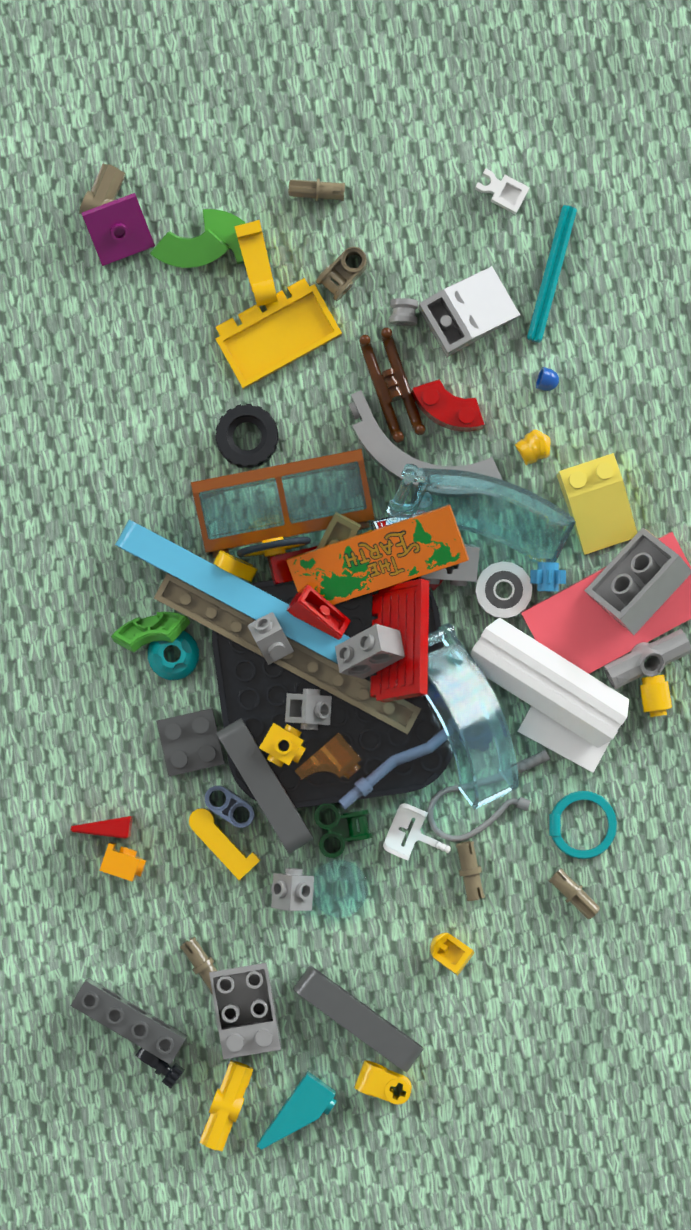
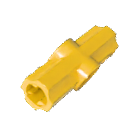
(226, 1105)

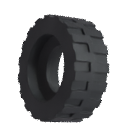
(240, 415)

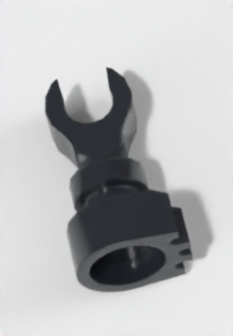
(171, 1073)

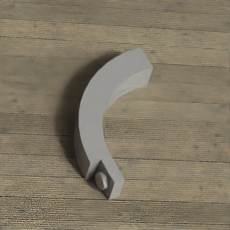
(390, 456)

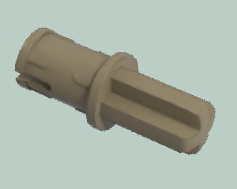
(316, 189)
(574, 894)

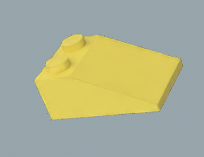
(598, 503)

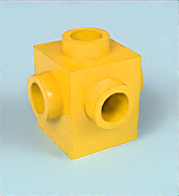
(275, 736)

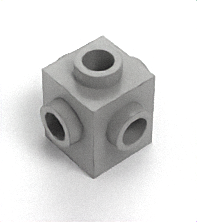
(314, 709)
(292, 890)

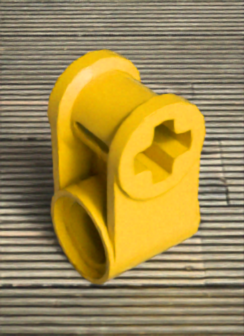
(377, 1082)

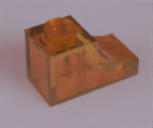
(333, 757)

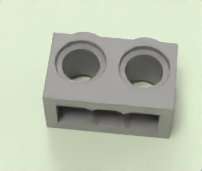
(369, 651)

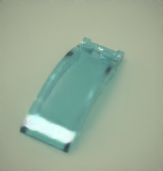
(488, 509)
(471, 721)

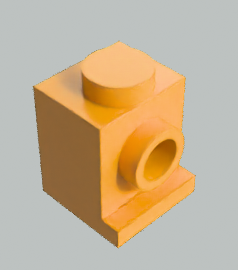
(122, 862)

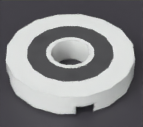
(498, 606)

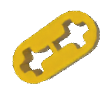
(235, 566)

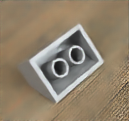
(638, 581)

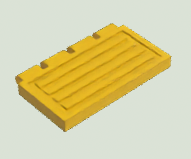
(278, 335)

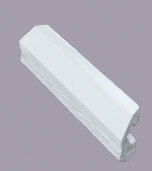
(550, 683)

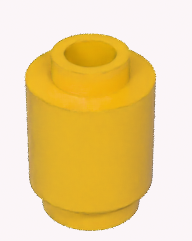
(655, 695)

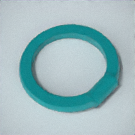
(555, 825)

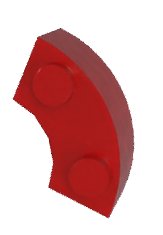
(447, 409)

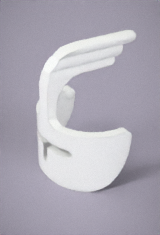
(395, 837)

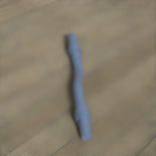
(364, 785)

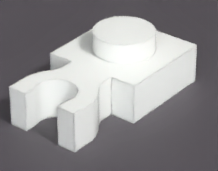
(506, 193)

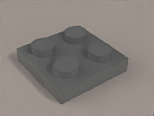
(190, 742)

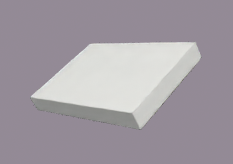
(561, 740)

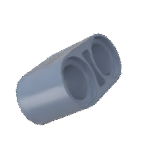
(231, 803)

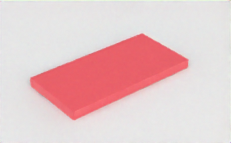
(589, 636)

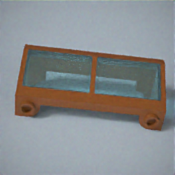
(282, 501)

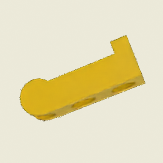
(256, 262)
(203, 824)

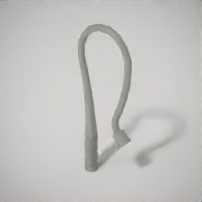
(521, 803)

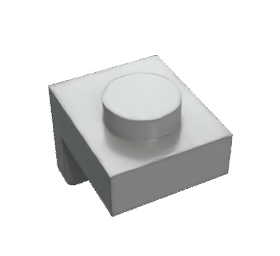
(270, 638)

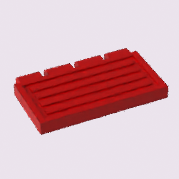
(407, 610)

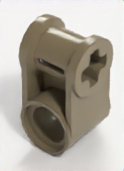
(342, 274)

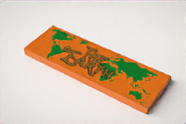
(381, 557)

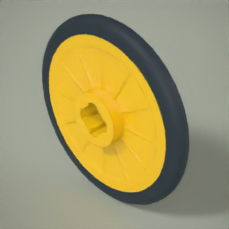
(273, 546)

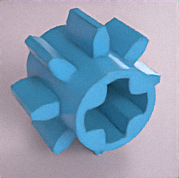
(548, 576)

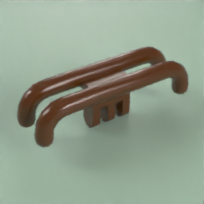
(391, 385)

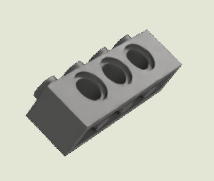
(129, 1020)

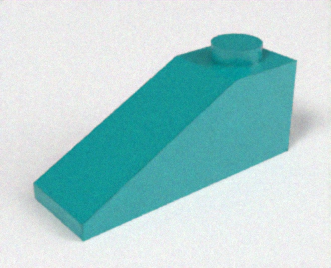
(302, 1107)

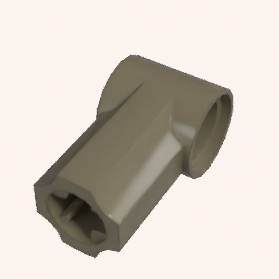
(104, 188)

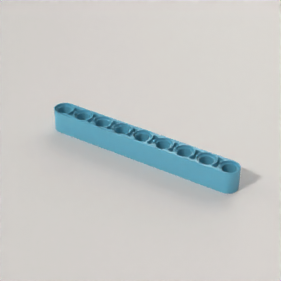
(222, 586)

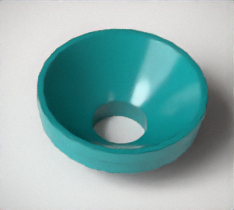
(180, 668)

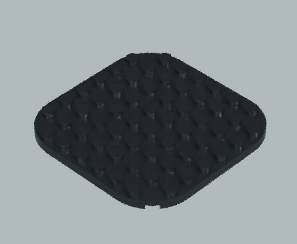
(259, 694)

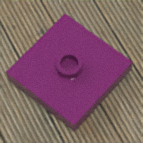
(118, 229)

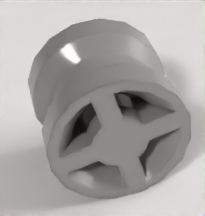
(403, 312)

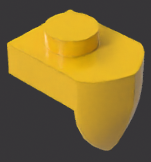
(450, 952)

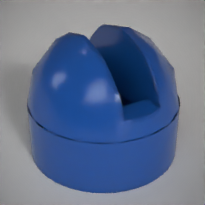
(547, 379)

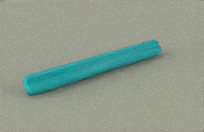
(551, 273)

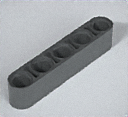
(264, 785)
(358, 1018)

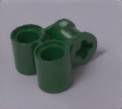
(343, 828)

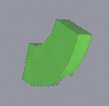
(222, 225)
(189, 251)
(160, 627)

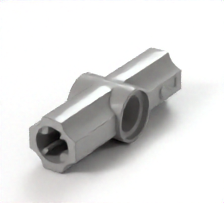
(661, 651)

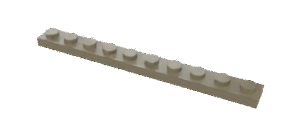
(301, 662)

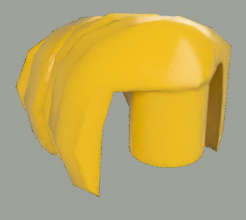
(534, 447)

